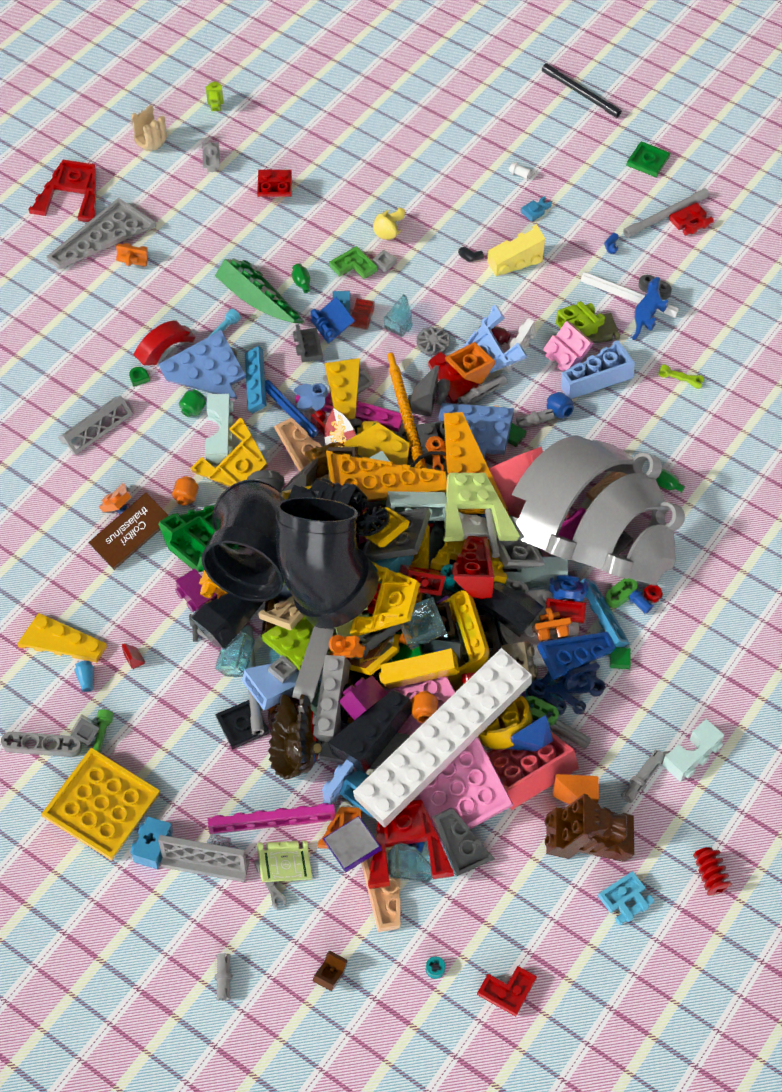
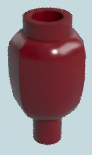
(501, 335)

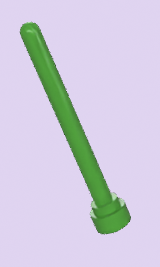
(104, 719)

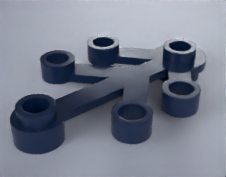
(560, 690)

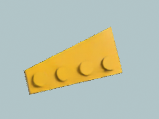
(61, 639)

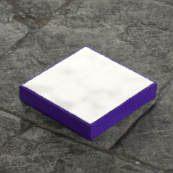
(352, 844)

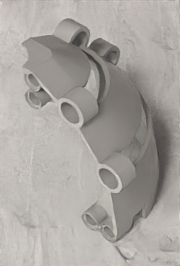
(558, 479)

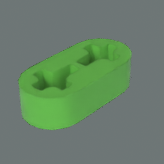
(618, 589)
(542, 708)

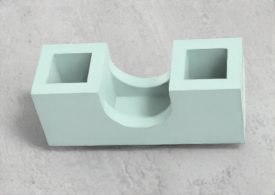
(682, 762)

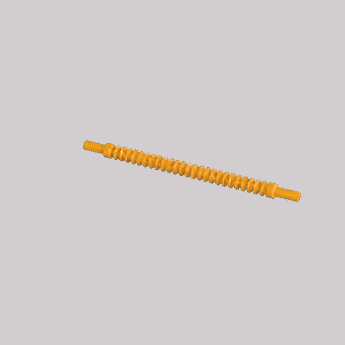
(405, 411)

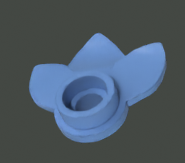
(310, 397)

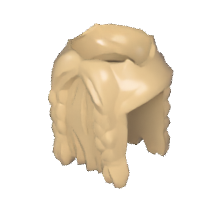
(147, 127)

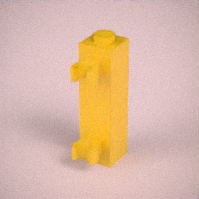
(419, 669)

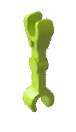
(666, 371)

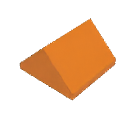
(471, 362)

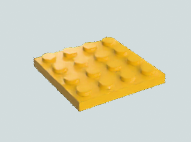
(101, 803)

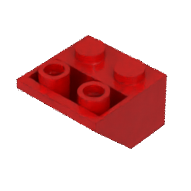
(274, 183)

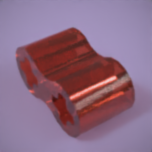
(362, 313)

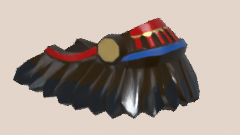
(292, 742)

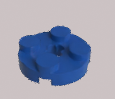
(568, 587)

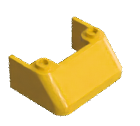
(465, 613)

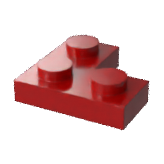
(511, 995)

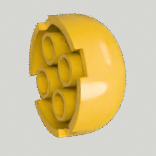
(508, 723)

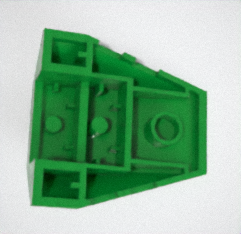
(189, 535)

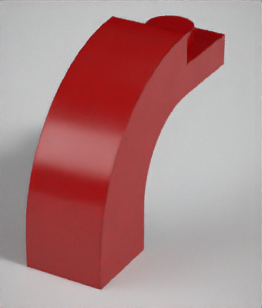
(160, 339)

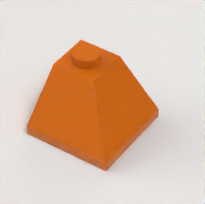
(571, 787)

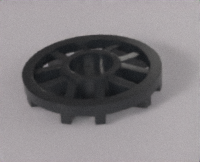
(367, 521)

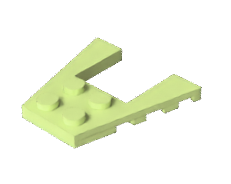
(474, 492)

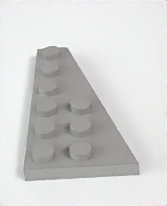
(105, 230)

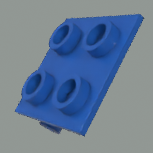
(331, 319)

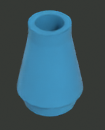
(85, 674)

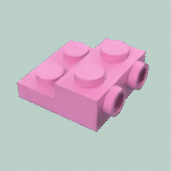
(567, 346)

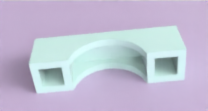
(218, 411)

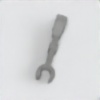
(275, 894)

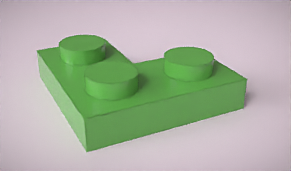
(355, 260)

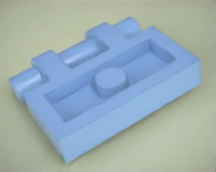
(332, 788)

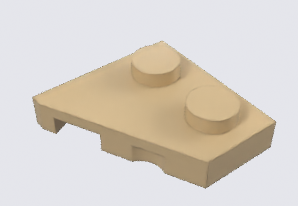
(284, 614)

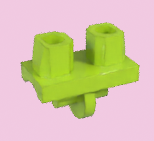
(214, 96)

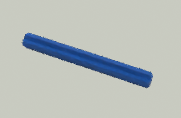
(290, 409)

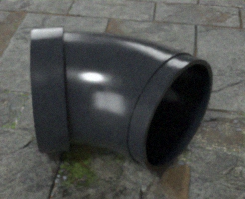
(245, 517)
(321, 560)

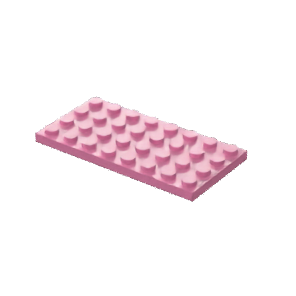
(469, 781)

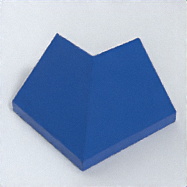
(533, 736)

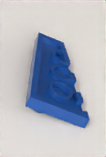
(574, 652)

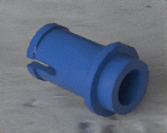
(640, 601)

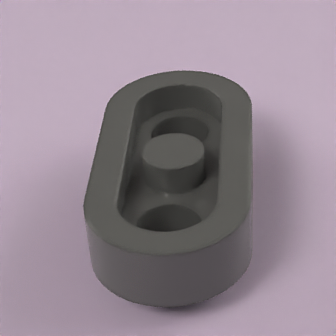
(664, 288)

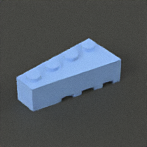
(598, 372)

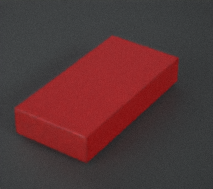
(567, 609)

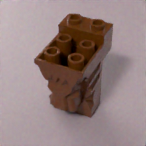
(589, 830)

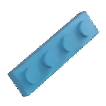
(255, 379)
(606, 617)

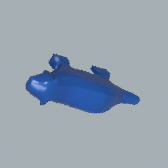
(648, 307)

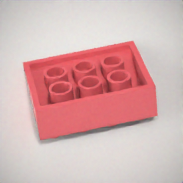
(508, 475)
(531, 772)

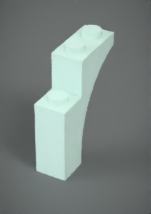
(540, 575)

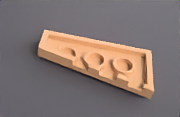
(384, 900)

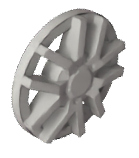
(433, 340)

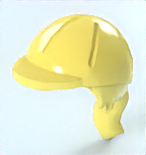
(385, 225)

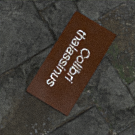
(129, 531)

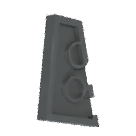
(459, 842)

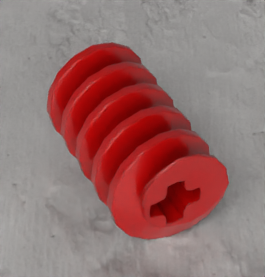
(711, 871)

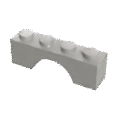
(328, 716)

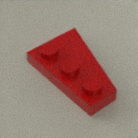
(458, 385)

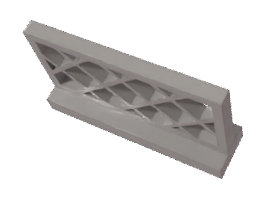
(203, 858)

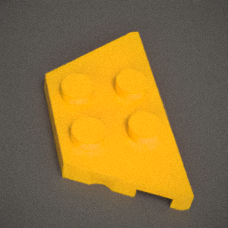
(381, 439)

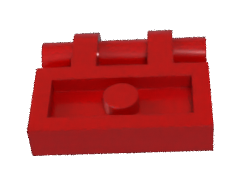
(688, 216)

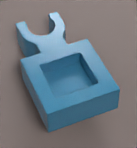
(535, 209)

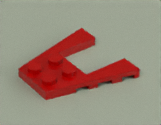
(70, 177)
(408, 827)

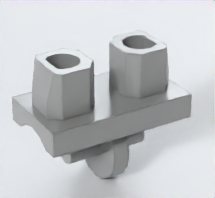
(211, 156)

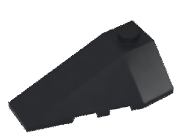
(224, 618)

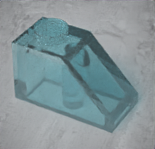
(399, 318)
(235, 656)
(408, 863)

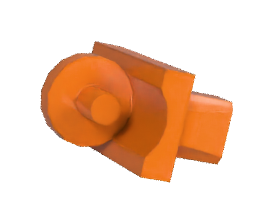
(132, 255)
(542, 629)
(346, 646)

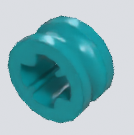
(435, 975)

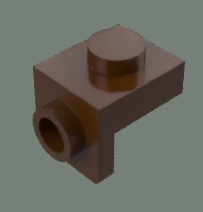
(330, 971)

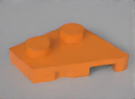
(115, 500)

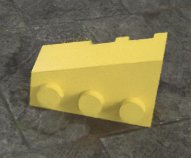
(518, 253)

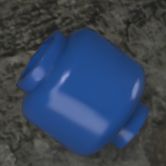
(560, 404)

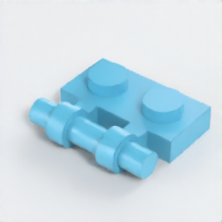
(622, 892)

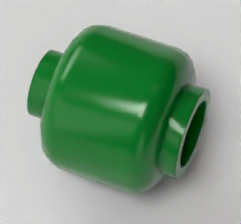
(192, 403)

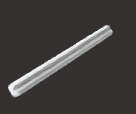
(622, 291)

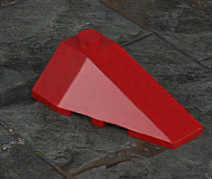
(474, 568)

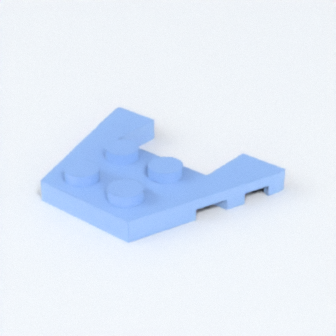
(488, 342)

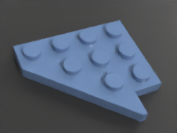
(205, 366)
(488, 425)

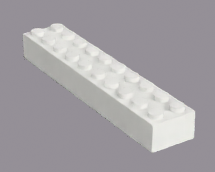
(442, 737)

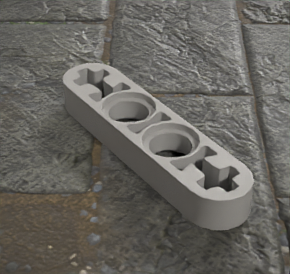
(40, 747)

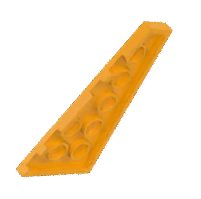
(464, 453)
(379, 476)

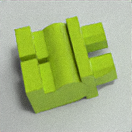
(582, 317)

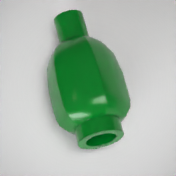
(301, 277)
(669, 481)

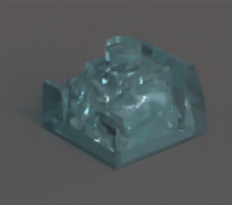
(424, 624)

